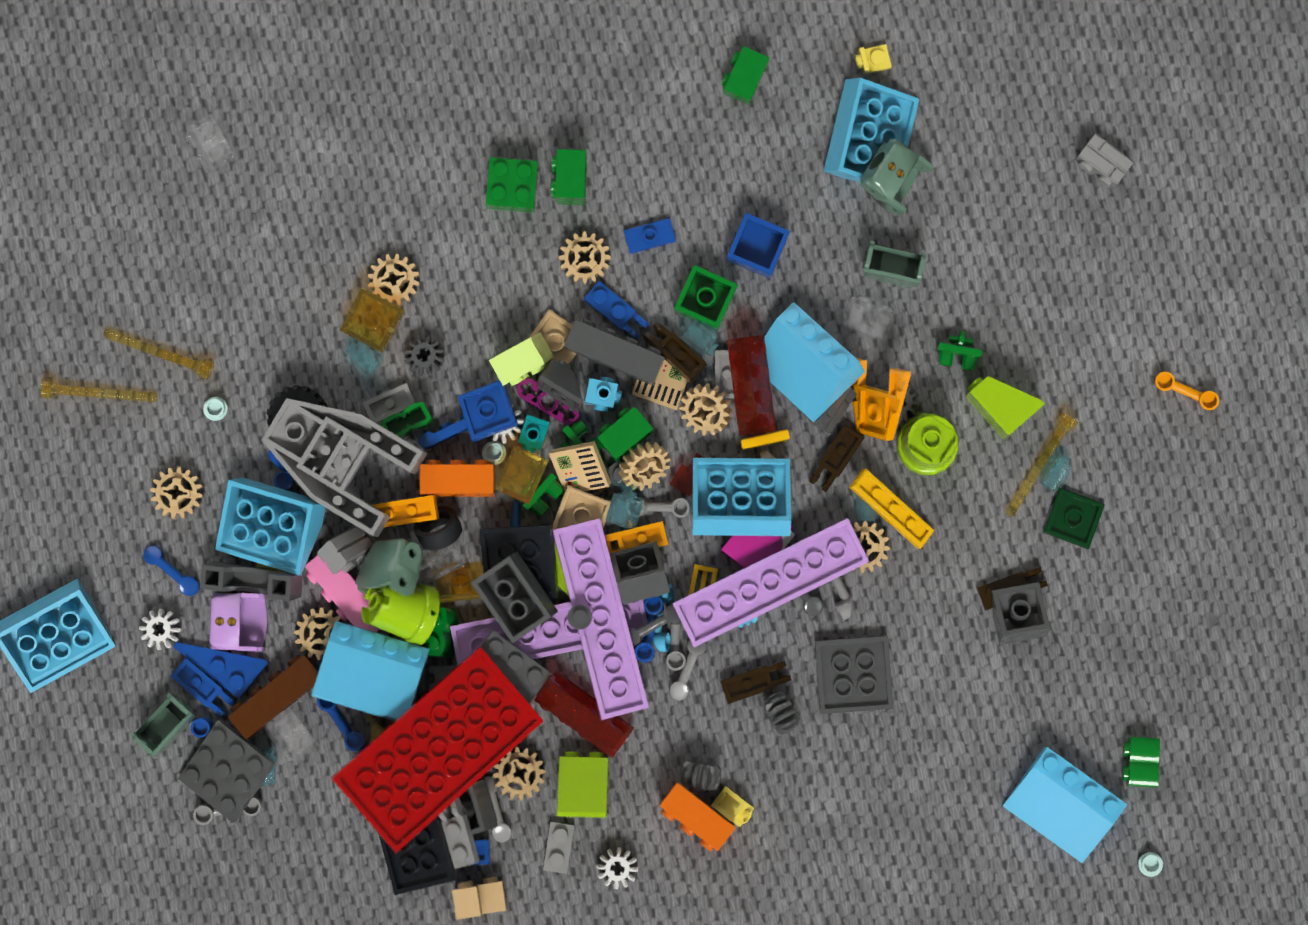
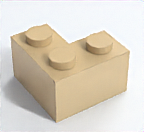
(479, 899)

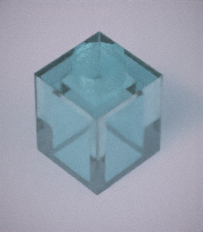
(700, 339)
(363, 359)
(625, 509)

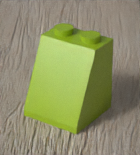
(1001, 404)
(582, 785)

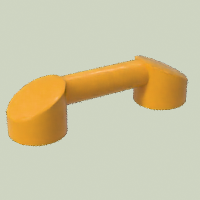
(1207, 400)

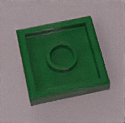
(1073, 518)

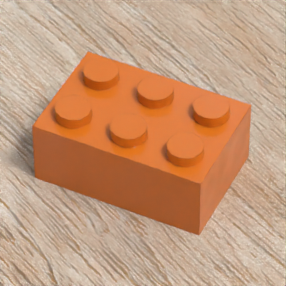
(458, 479)
(696, 817)

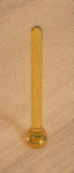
(201, 366)
(51, 388)
(1064, 425)

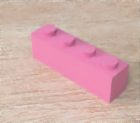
(341, 590)

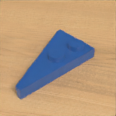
(229, 669)

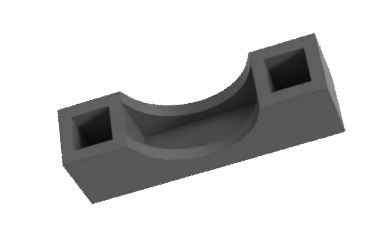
(237, 577)

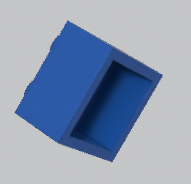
(758, 245)

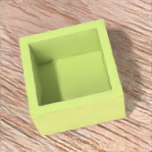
(516, 362)

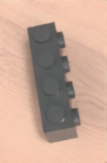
(614, 352)

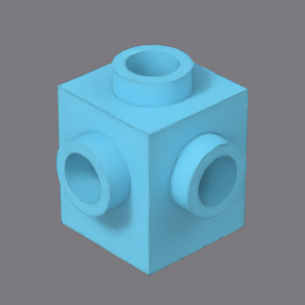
(594, 389)

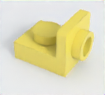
(873, 59)
(733, 807)

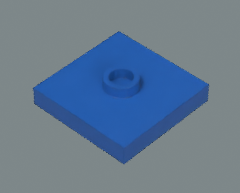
(487, 410)

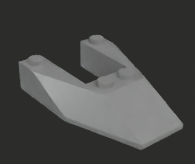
(325, 450)

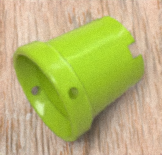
(927, 444)
(403, 615)

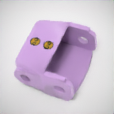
(238, 622)

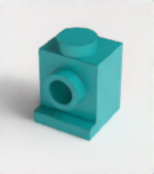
(538, 425)

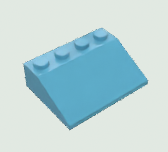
(865, 121)
(808, 362)
(741, 497)
(269, 525)
(54, 636)
(370, 671)
(1064, 804)

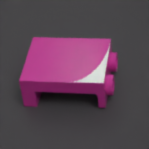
(752, 549)

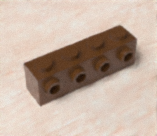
(275, 697)

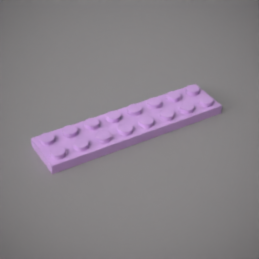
(770, 582)
(607, 638)
(548, 639)

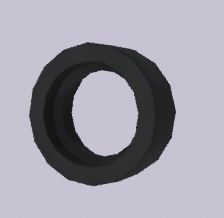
(443, 537)

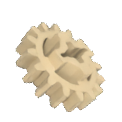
(592, 265)
(404, 277)
(707, 405)
(644, 466)
(175, 504)
(874, 547)
(309, 622)
(523, 784)

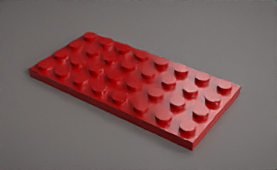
(437, 749)

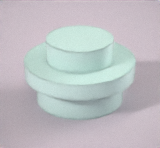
(215, 408)
(494, 452)
(1150, 864)

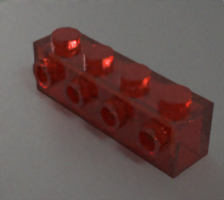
(751, 385)
(580, 712)

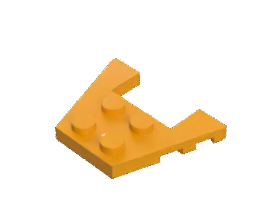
(876, 409)

